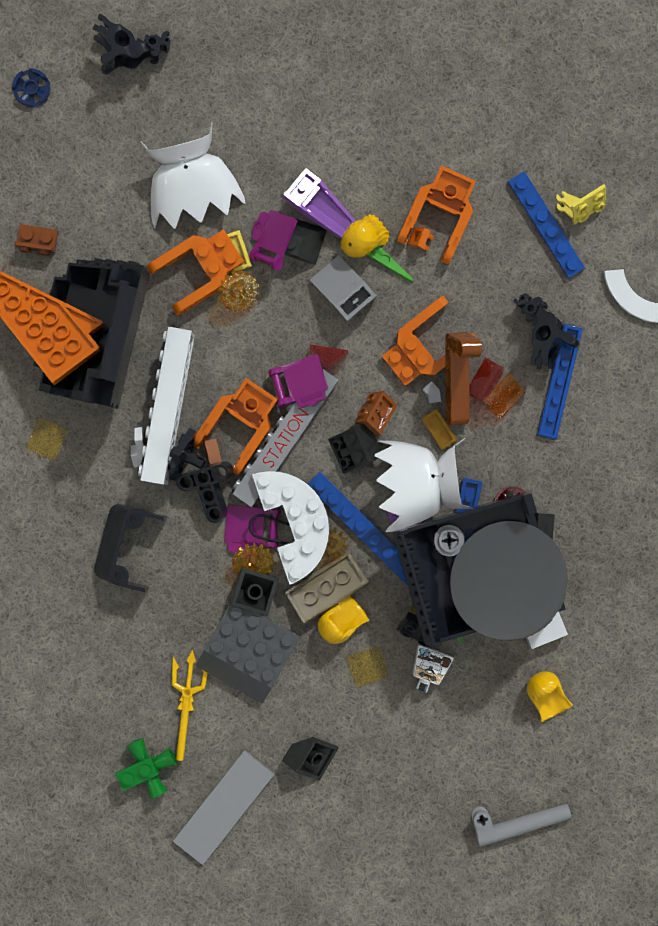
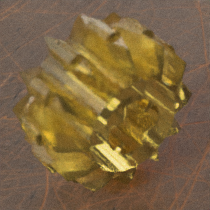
(337, 546)

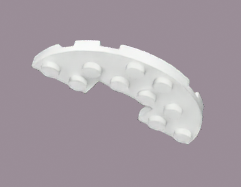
(306, 518)

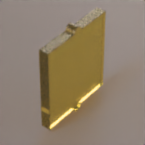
(47, 438)
(367, 666)

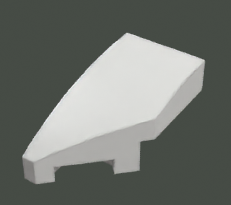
(136, 450)

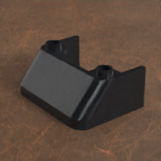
(118, 519)

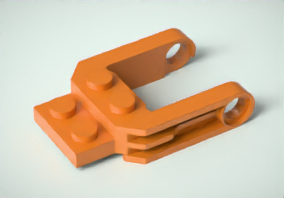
(449, 194)
(216, 257)
(409, 356)
(251, 406)

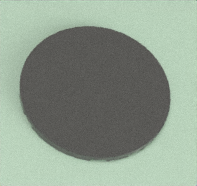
(508, 580)

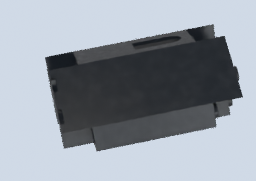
(116, 297)

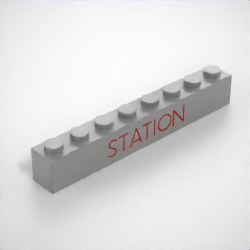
(279, 444)

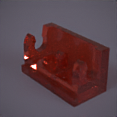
(485, 379)

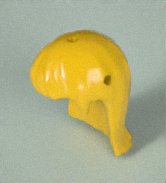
(364, 236)
(341, 621)
(547, 695)

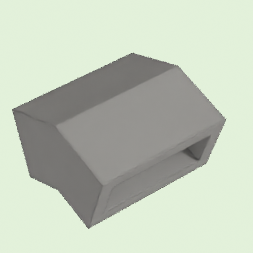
(432, 393)

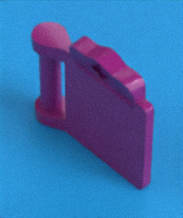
(272, 233)
(304, 381)
(237, 530)

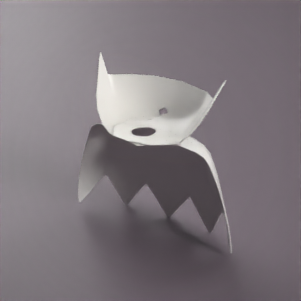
(191, 188)
(416, 492)

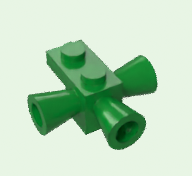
(145, 768)

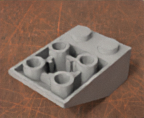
(343, 288)

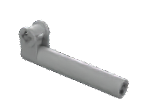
(490, 833)

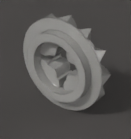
(455, 546)

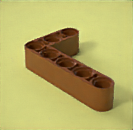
(458, 349)

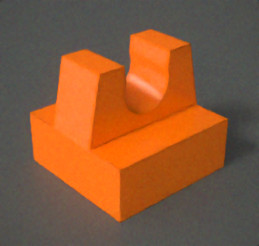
(419, 238)

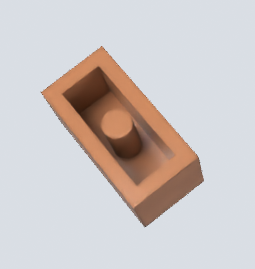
(213, 451)

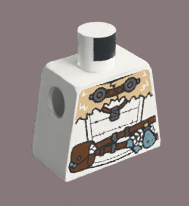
(430, 666)

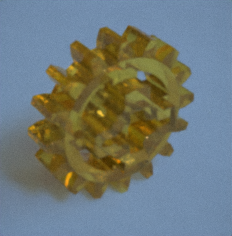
(235, 300)
(253, 559)

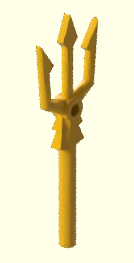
(186, 700)

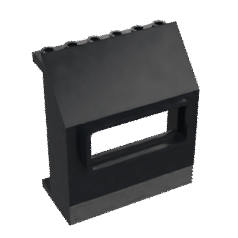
(430, 572)

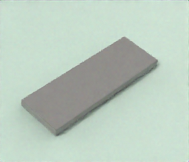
(223, 807)

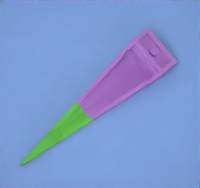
(319, 205)

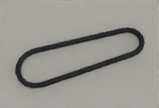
(265, 538)

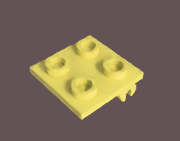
(580, 209)

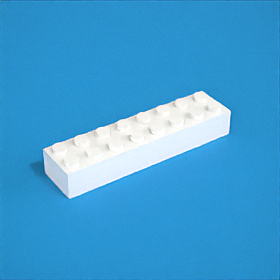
(167, 405)

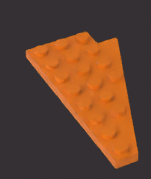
(48, 328)

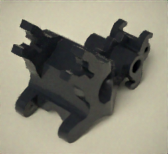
(124, 49)
(547, 331)

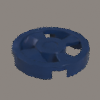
(31, 87)

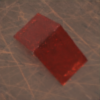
(328, 355)

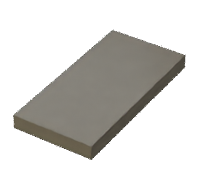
(326, 588)

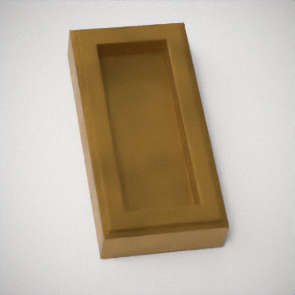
(439, 429)

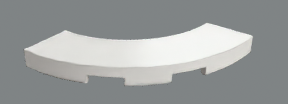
(628, 299)

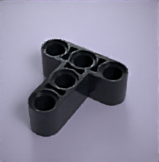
(203, 486)

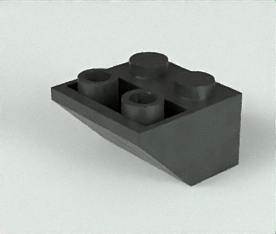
(355, 447)

